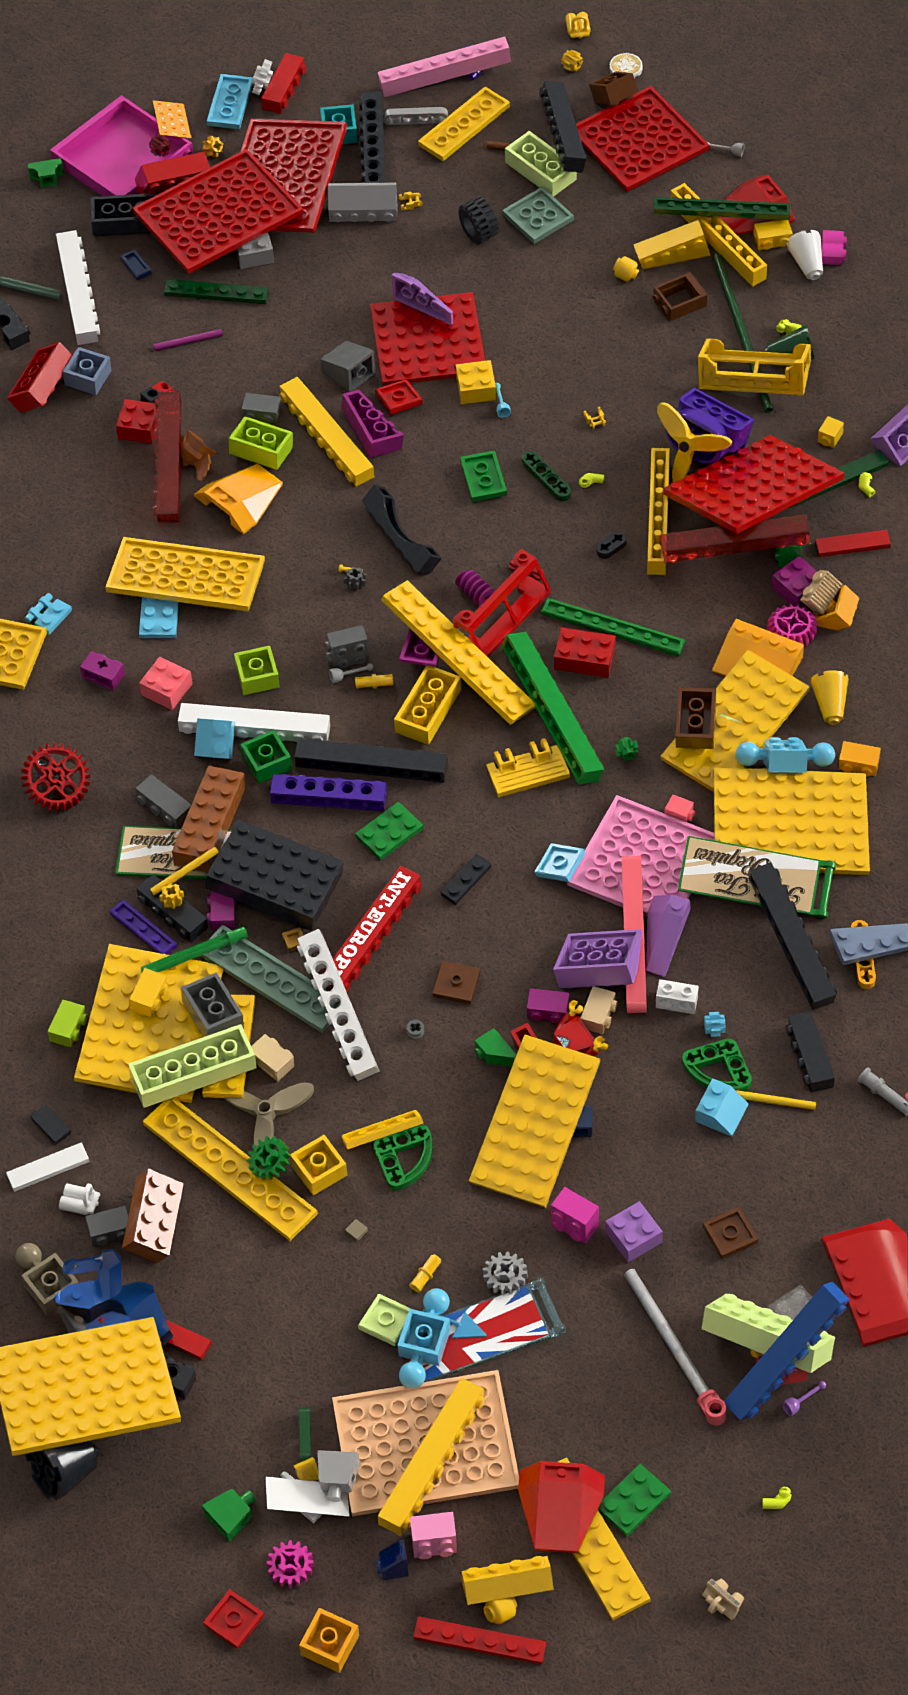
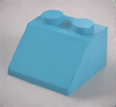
(214, 738)
(721, 1108)

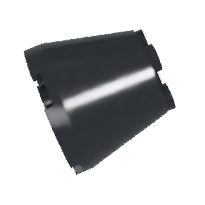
(62, 1467)

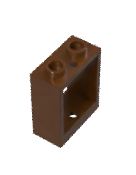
(675, 285)

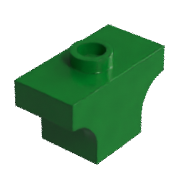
(46, 172)

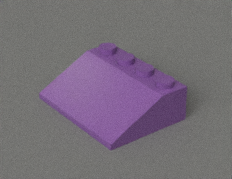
(599, 959)

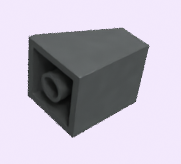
(349, 365)

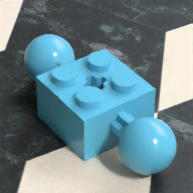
(785, 754)
(424, 1338)

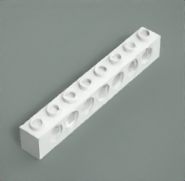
(366, 1065)

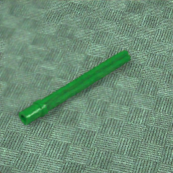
(195, 951)

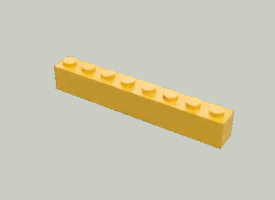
(726, 242)
(326, 431)
(657, 510)
(431, 1457)

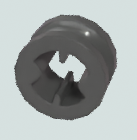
(416, 1034)

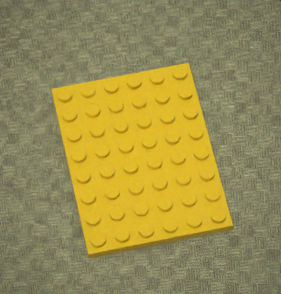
(795, 814)
(124, 1036)
(85, 1386)

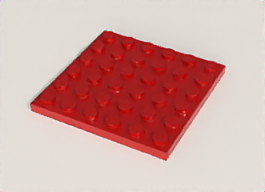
(640, 138)
(424, 347)

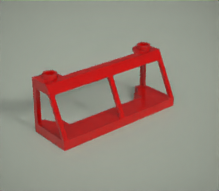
(532, 595)

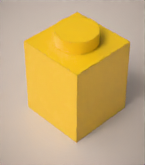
(830, 432)

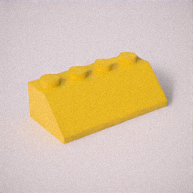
(507, 1580)

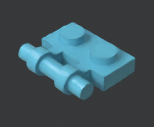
(52, 617)

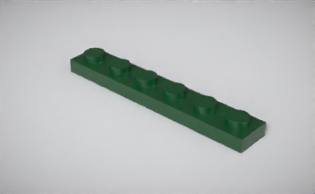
(216, 291)

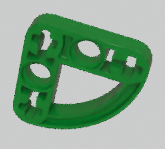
(726, 1056)
(390, 1154)

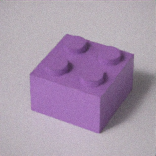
(633, 1231)

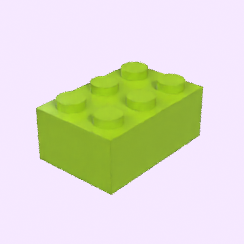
(260, 442)

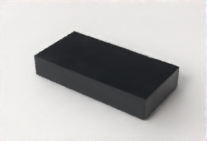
(50, 1124)

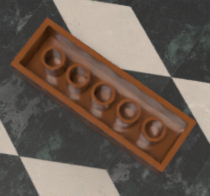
(209, 816)

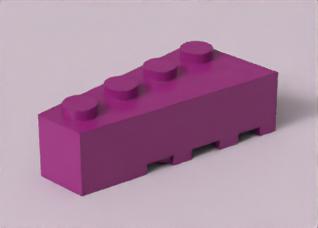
(370, 426)

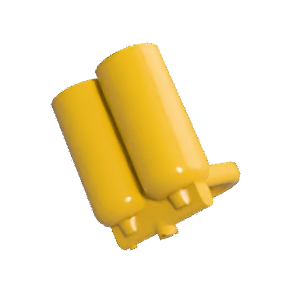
(577, 25)

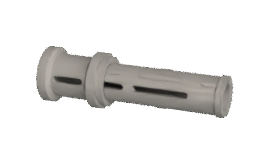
(879, 1087)

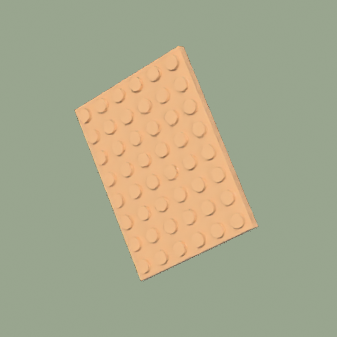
(391, 1425)

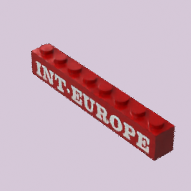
(376, 925)

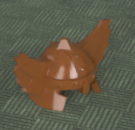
(196, 453)

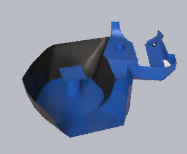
(107, 1297)

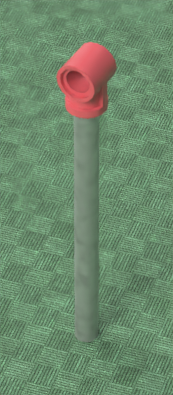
(707, 1399)

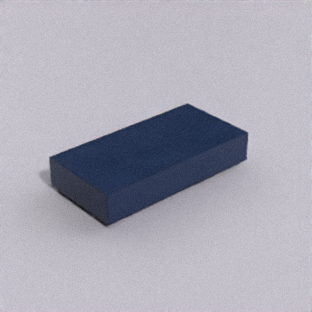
(136, 264)

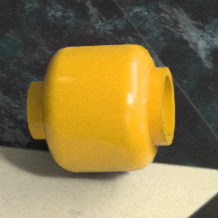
(625, 269)
(500, 1610)

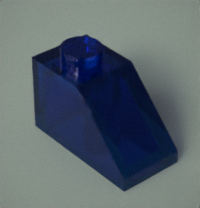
(393, 1561)

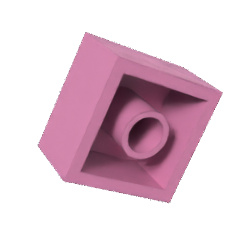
(433, 1535)

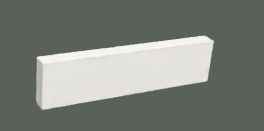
(47, 1167)

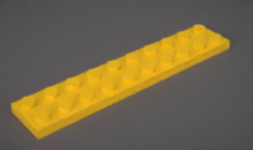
(458, 652)
(229, 1168)

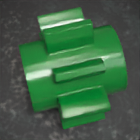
(626, 748)

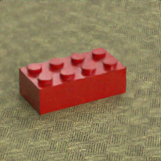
(165, 174)
(40, 377)

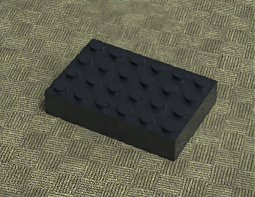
(274, 875)

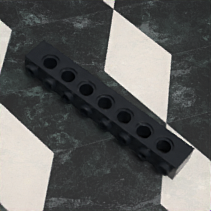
(372, 137)

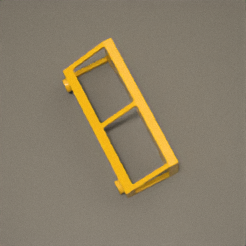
(791, 383)

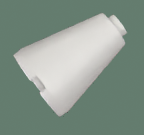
(807, 253)

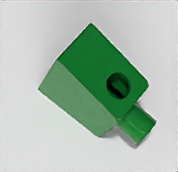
(229, 1512)

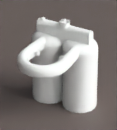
(79, 1199)

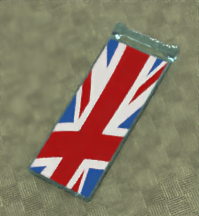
(507, 1321)

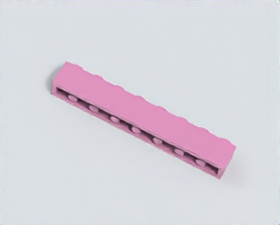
(444, 66)

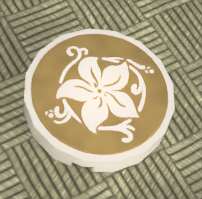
(626, 63)

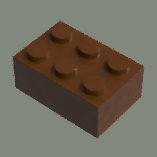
(695, 718)

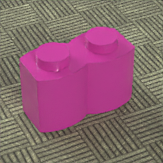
(833, 247)

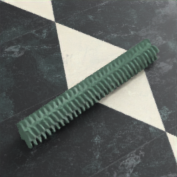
(50, 293)

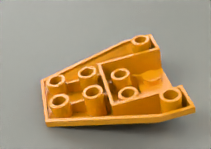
(242, 495)

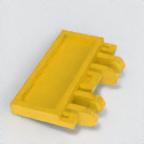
(527, 772)

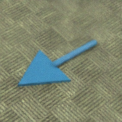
(466, 1327)

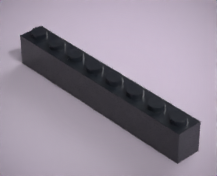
(563, 126)
(371, 760)
(792, 936)

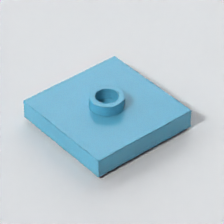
(560, 862)

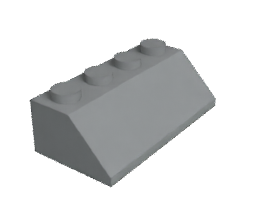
(362, 202)

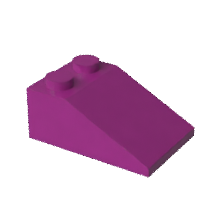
(418, 652)

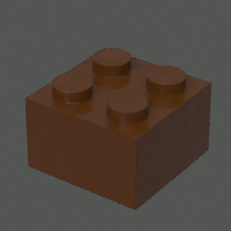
(613, 88)

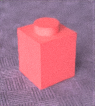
(680, 808)

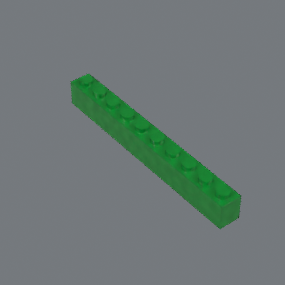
(552, 708)

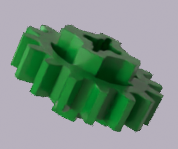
(268, 1158)

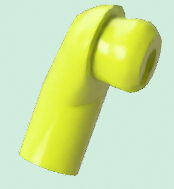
(590, 478)
(864, 481)
(779, 1501)

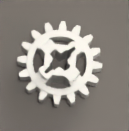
(262, 77)

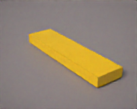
(382, 1129)

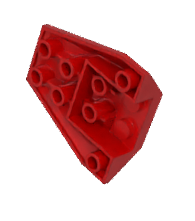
(757, 189)
(560, 1503)

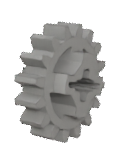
(505, 1272)

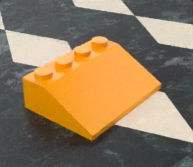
(771, 647)

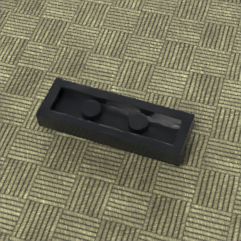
(465, 879)

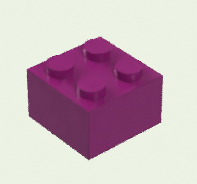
(792, 580)

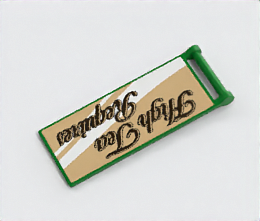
(149, 852)
(724, 868)

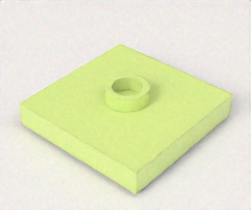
(384, 1319)

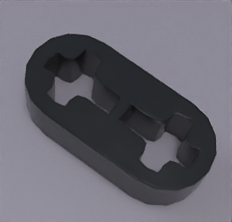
(609, 542)

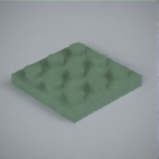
(538, 215)

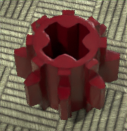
(159, 145)

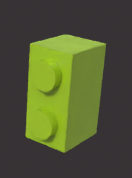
(67, 1023)

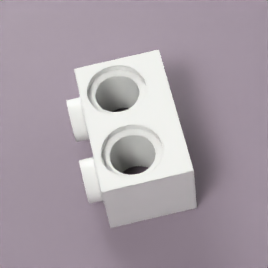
(677, 996)

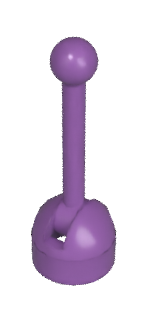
(792, 1405)

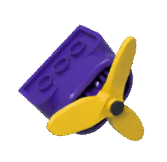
(703, 430)

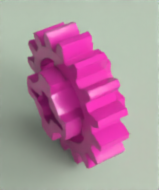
(290, 1573)

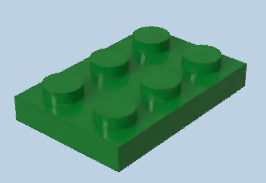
(483, 476)
(389, 831)
(633, 1500)

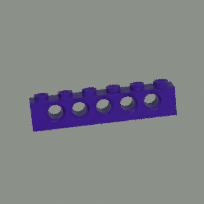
(343, 794)

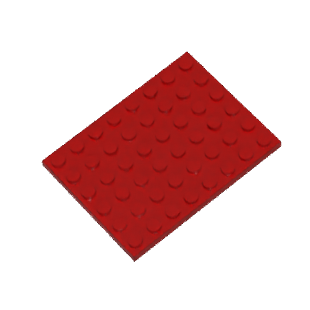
(300, 159)
(217, 211)
(753, 484)

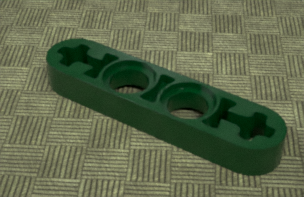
(549, 474)

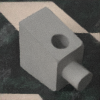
(337, 1472)

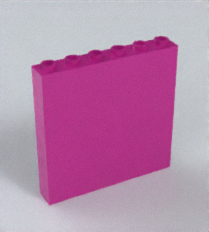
(113, 147)

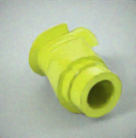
(786, 326)

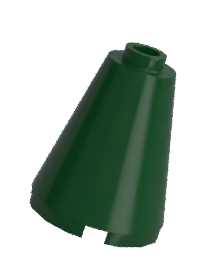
(789, 341)

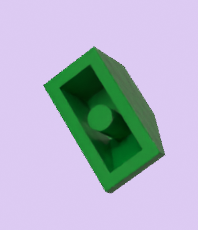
(494, 1049)

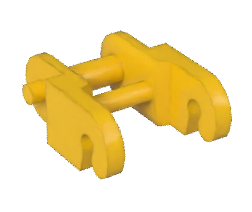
(410, 196)
(589, 420)

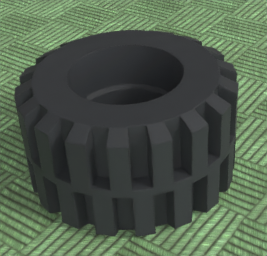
(478, 220)

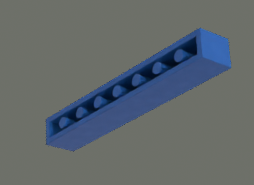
(786, 1351)

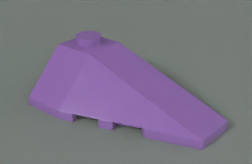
(416, 295)
(664, 927)

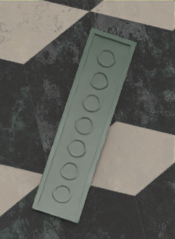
(271, 979)

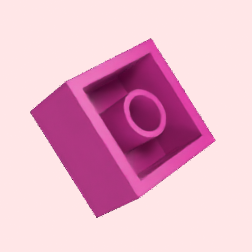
(574, 1215)

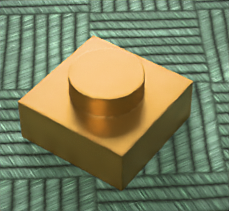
(290, 939)

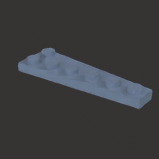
(869, 942)

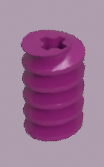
(474, 586)

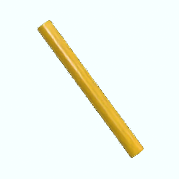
(185, 870)
(777, 1100)

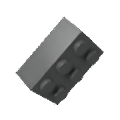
(211, 1005)

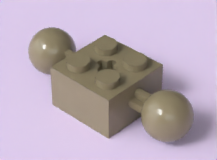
(44, 1278)

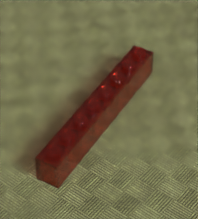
(168, 457)
(721, 541)

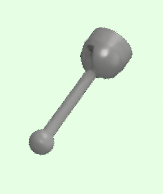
(737, 149)
(336, 674)

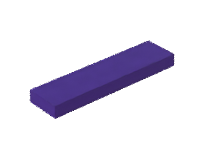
(143, 928)

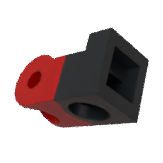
(150, 394)

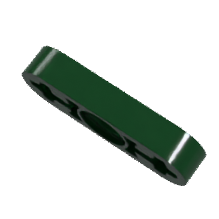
(305, 1433)

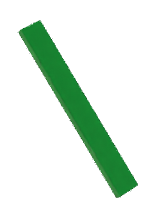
(613, 626)

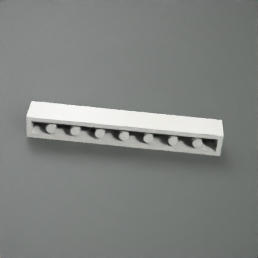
(77, 288)
(258, 722)

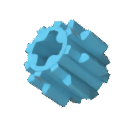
(714, 1024)

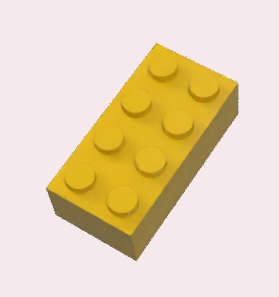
(427, 704)

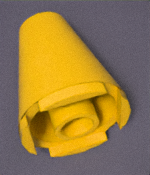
(830, 694)

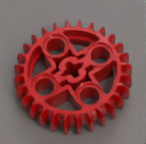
(55, 785)

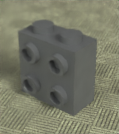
(347, 647)

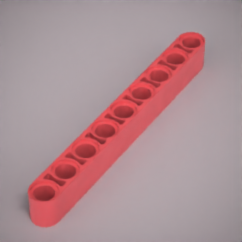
(634, 920)

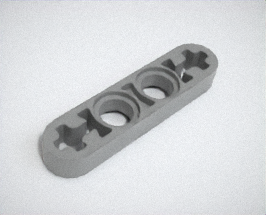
(415, 113)

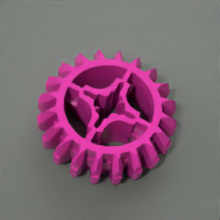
(804, 624)

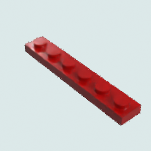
(480, 1640)

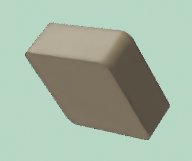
(356, 1230)

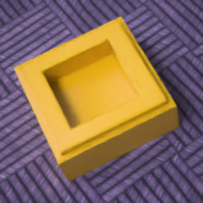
(307, 1470)

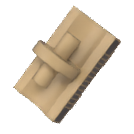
(721, 1600)

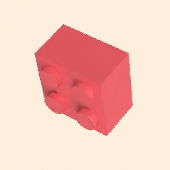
(165, 683)

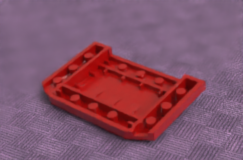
(874, 1276)

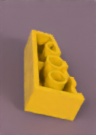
(673, 246)

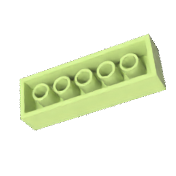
(192, 1065)
(759, 1329)

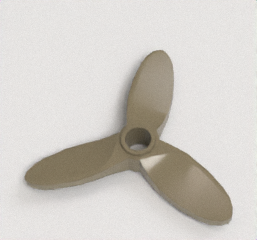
(278, 1104)

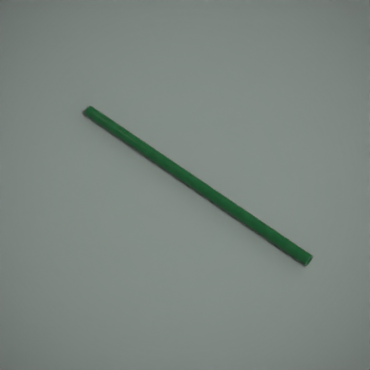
(738, 321)

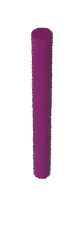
(190, 339)

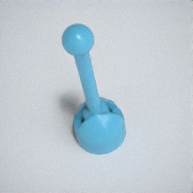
(503, 409)

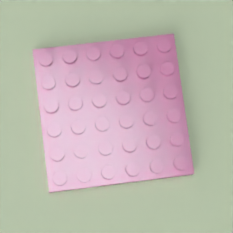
(635, 831)

